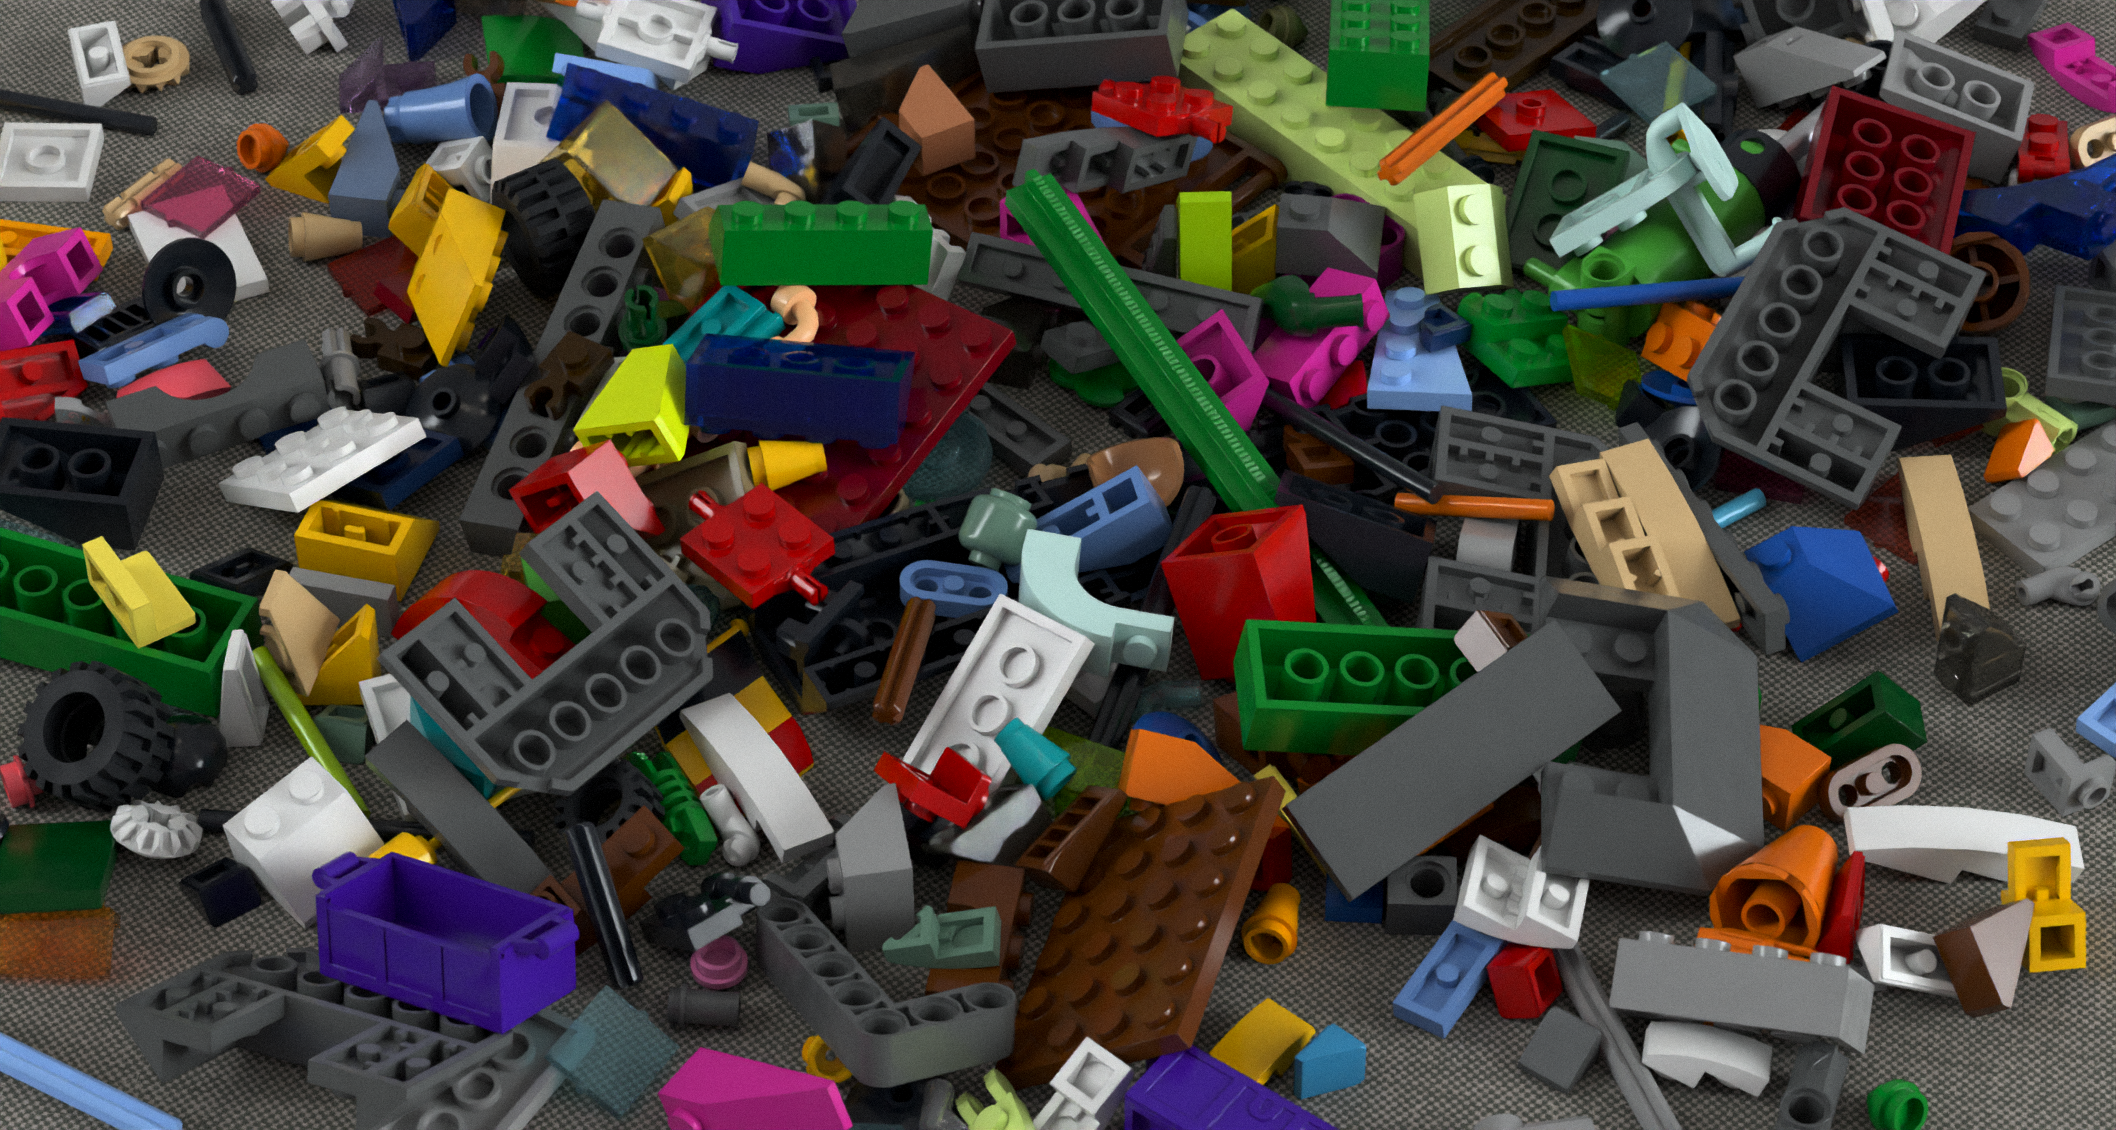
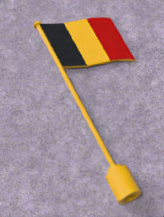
(734, 673)

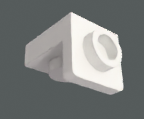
(466, 164)

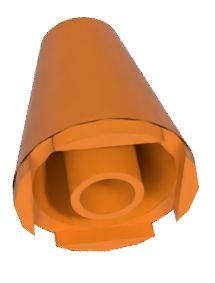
(1780, 888)

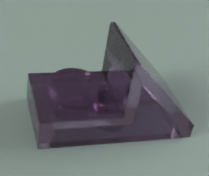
(375, 80)

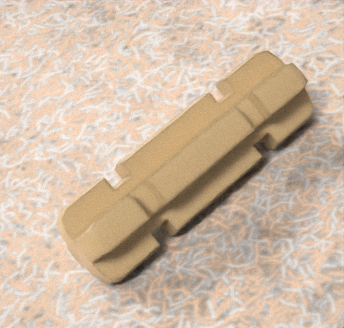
(118, 209)

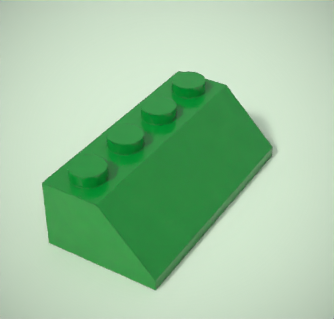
(821, 243)

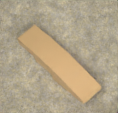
(1664, 512)
(1610, 530)
(1941, 533)

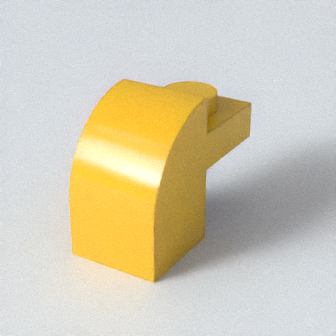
(2058, 925)

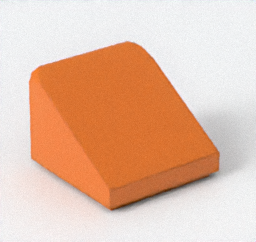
(2018, 451)

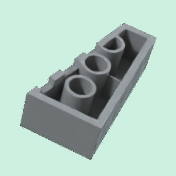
(1742, 990)

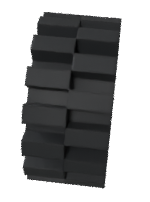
(610, 784)

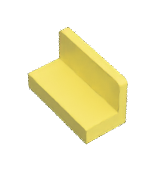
(137, 593)

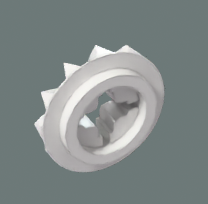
(156, 830)

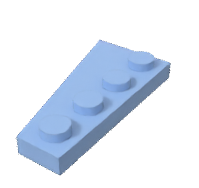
(1404, 371)

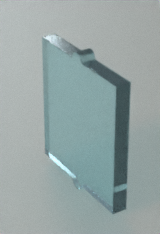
(1657, 81)
(611, 1052)

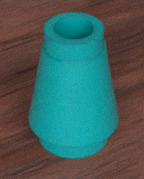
(1035, 758)

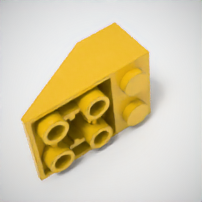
(456, 271)

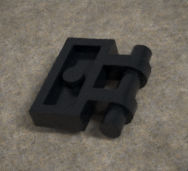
(699, 920)

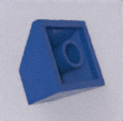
(1826, 583)

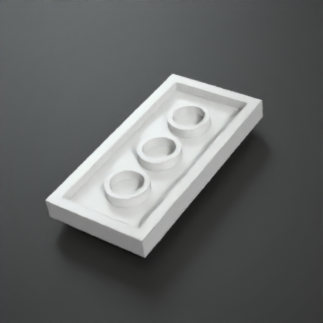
(1011, 670)

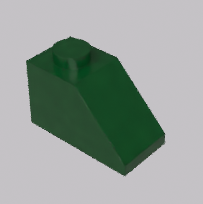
(1862, 719)

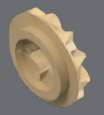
(145, 51)

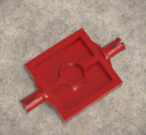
(1163, 108)
(758, 546)

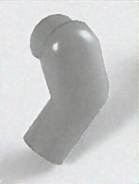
(2059, 584)

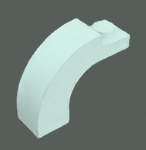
(1119, 634)

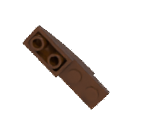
(634, 858)

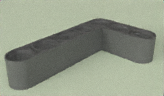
(859, 1022)

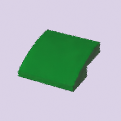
(529, 46)

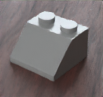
(872, 875)

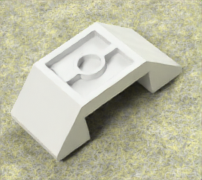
(522, 129)

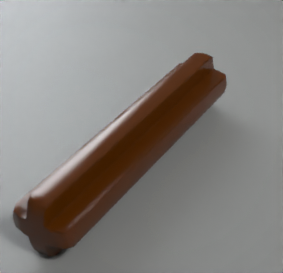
(904, 661)

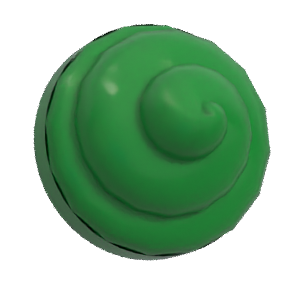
(1897, 1106)

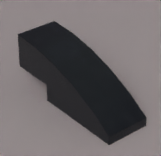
(875, 167)

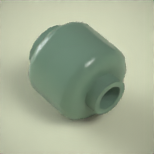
(996, 529)

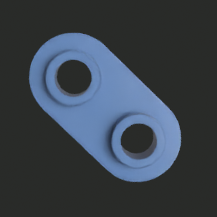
(952, 586)

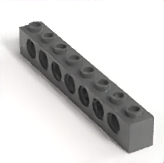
(590, 306)

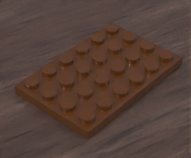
(1144, 933)

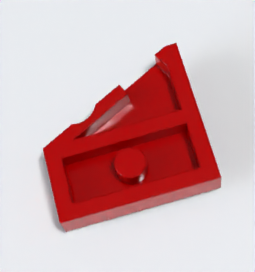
(36, 376)

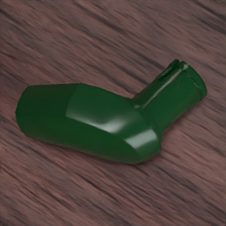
(1300, 313)
(648, 319)

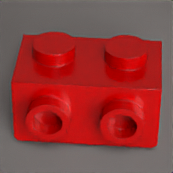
(952, 790)

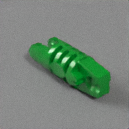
(684, 813)

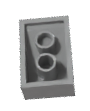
(1961, 93)

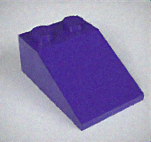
(781, 32)

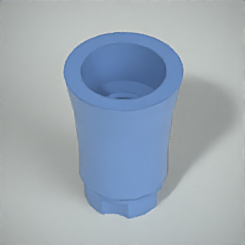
(443, 112)

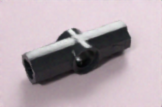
(1714, 58)

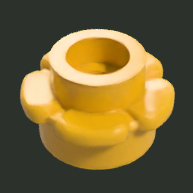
(814, 1054)

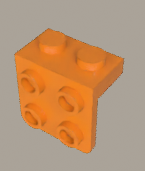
(1679, 336)

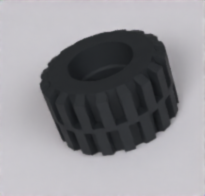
(545, 223)
(61, 726)

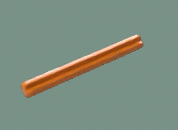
(1442, 128)

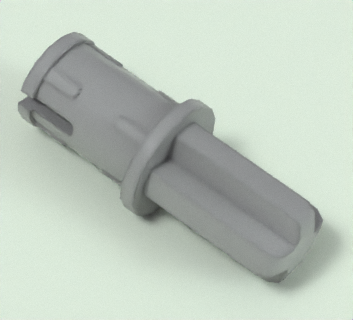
(339, 369)

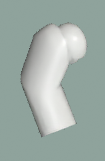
(739, 837)

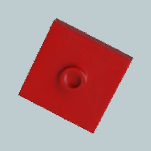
(1517, 114)

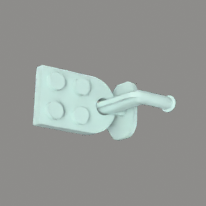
(1678, 180)

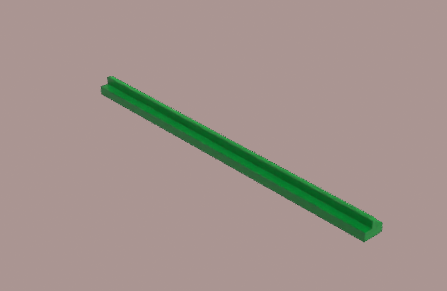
(1169, 377)

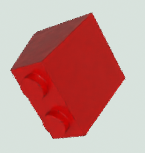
(1238, 571)

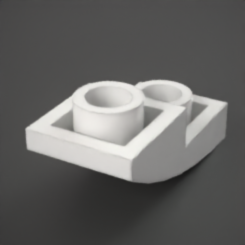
(1690, 1049)

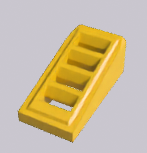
(419, 208)

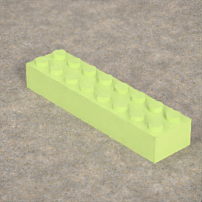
(1283, 112)

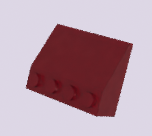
(1886, 167)

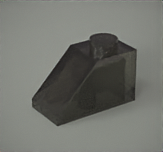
(999, 833)

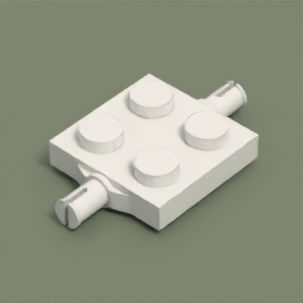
(657, 34)

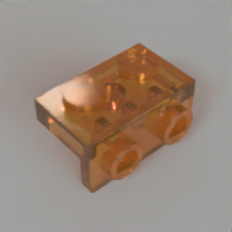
(58, 944)

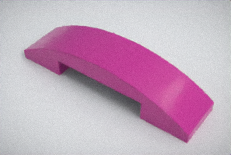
(2072, 62)

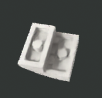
(1517, 901)

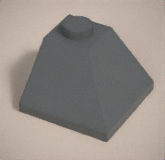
(1328, 233)

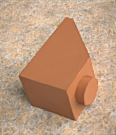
(937, 123)

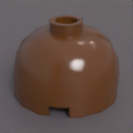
(2004, 286)

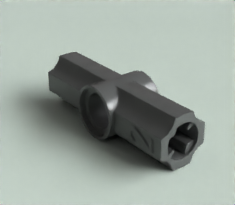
(1813, 1088)

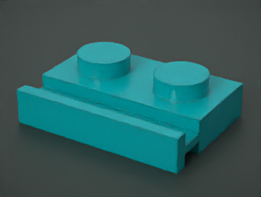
(726, 313)

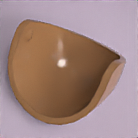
(1156, 457)

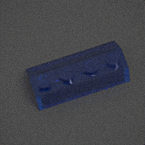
(692, 135)
(798, 390)

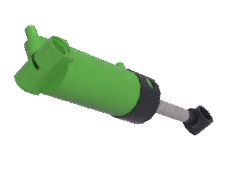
(1660, 245)

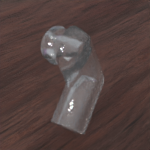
(937, 1107)

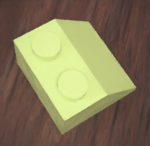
(1463, 239)

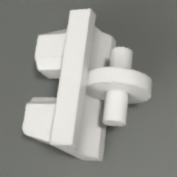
(312, 21)

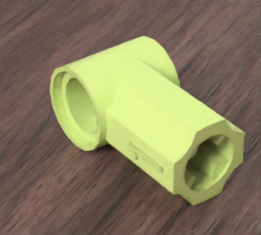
(2025, 406)

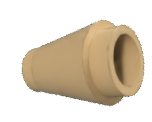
(322, 236)

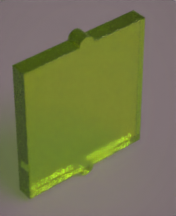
(1599, 365)

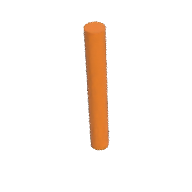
(1479, 507)

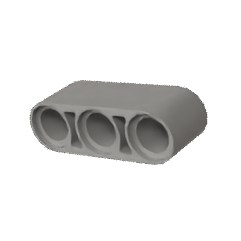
(1489, 542)

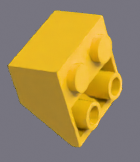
(364, 542)

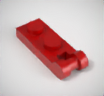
(2042, 149)

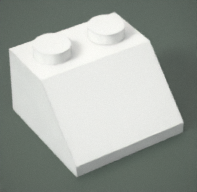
(296, 830)

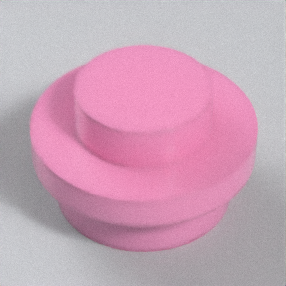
(719, 964)

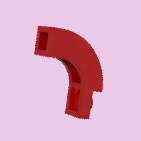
(503, 609)

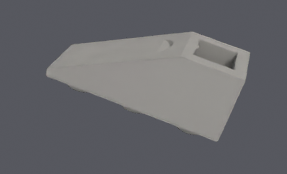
(1800, 62)

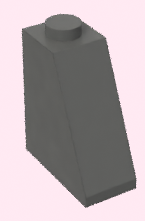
(893, 22)

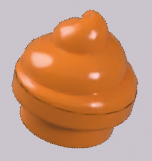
(261, 147)

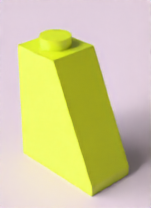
(641, 408)

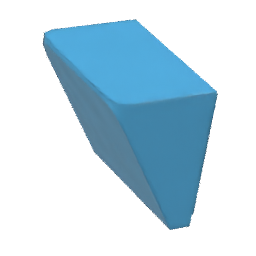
(1329, 1063)

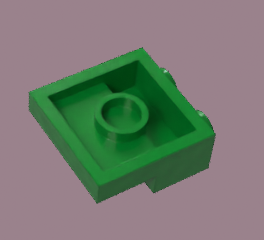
(1518, 337)

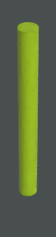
(301, 721)

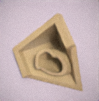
(299, 630)

